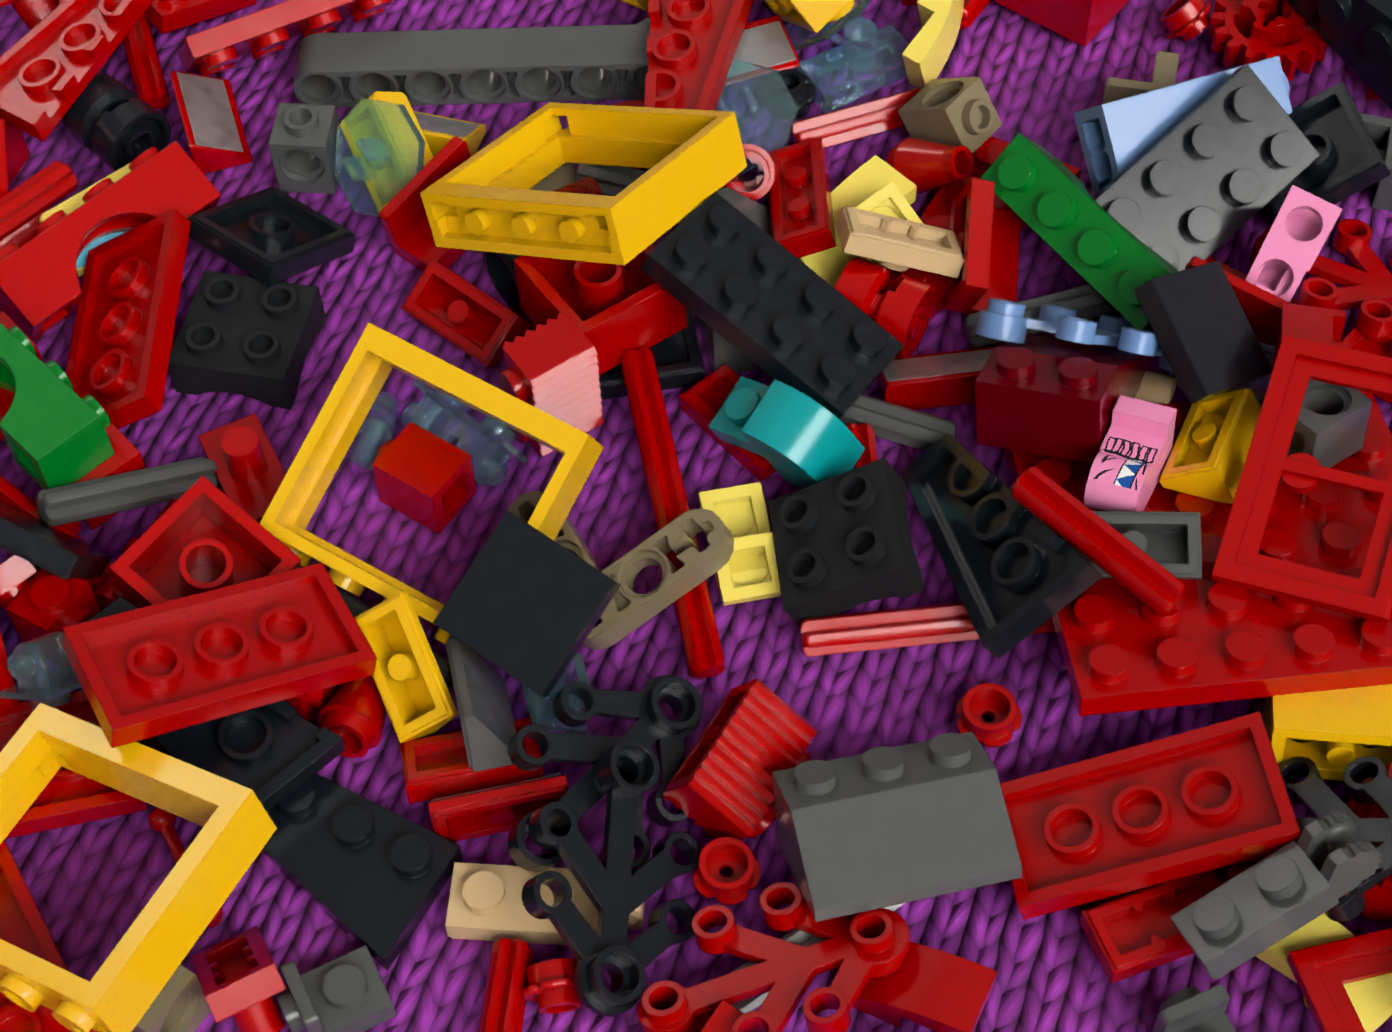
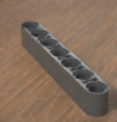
(475, 65)

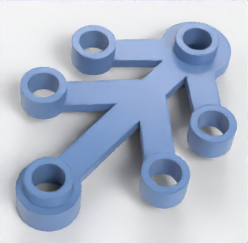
(1006, 322)

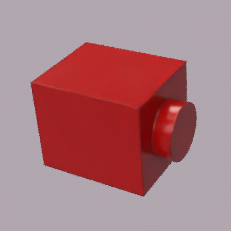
(424, 477)

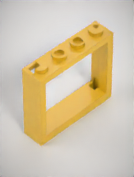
(491, 209)
(340, 422)
(182, 906)

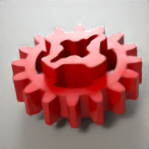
(1264, 29)

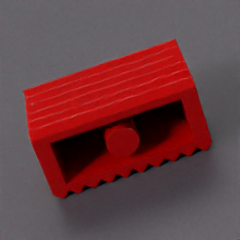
(555, 373)
(730, 768)

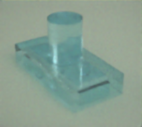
(859, 66)

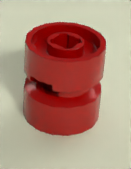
(896, 305)

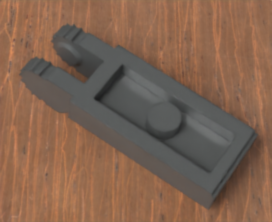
(1277, 895)

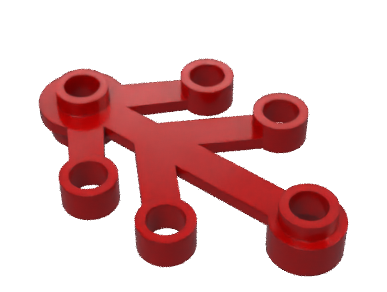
(1364, 286)
(859, 944)

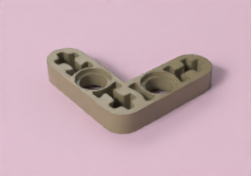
(630, 609)

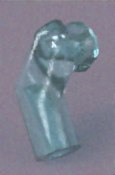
(375, 431)

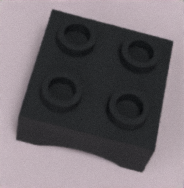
(246, 338)
(844, 542)

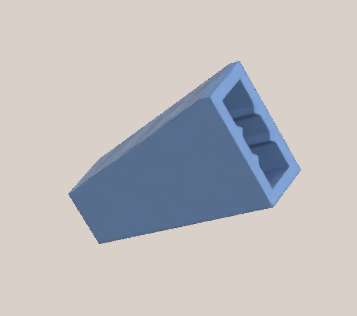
(1124, 129)

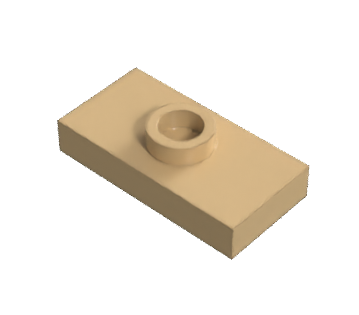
(899, 242)

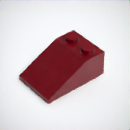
(1053, 395)

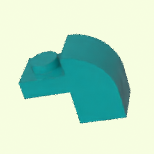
(788, 430)

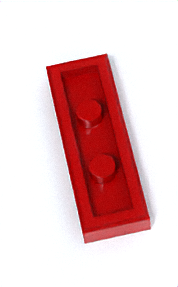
(802, 199)

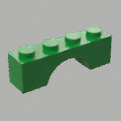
(1076, 225)
(48, 425)

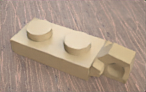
(489, 905)

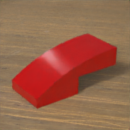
(930, 990)

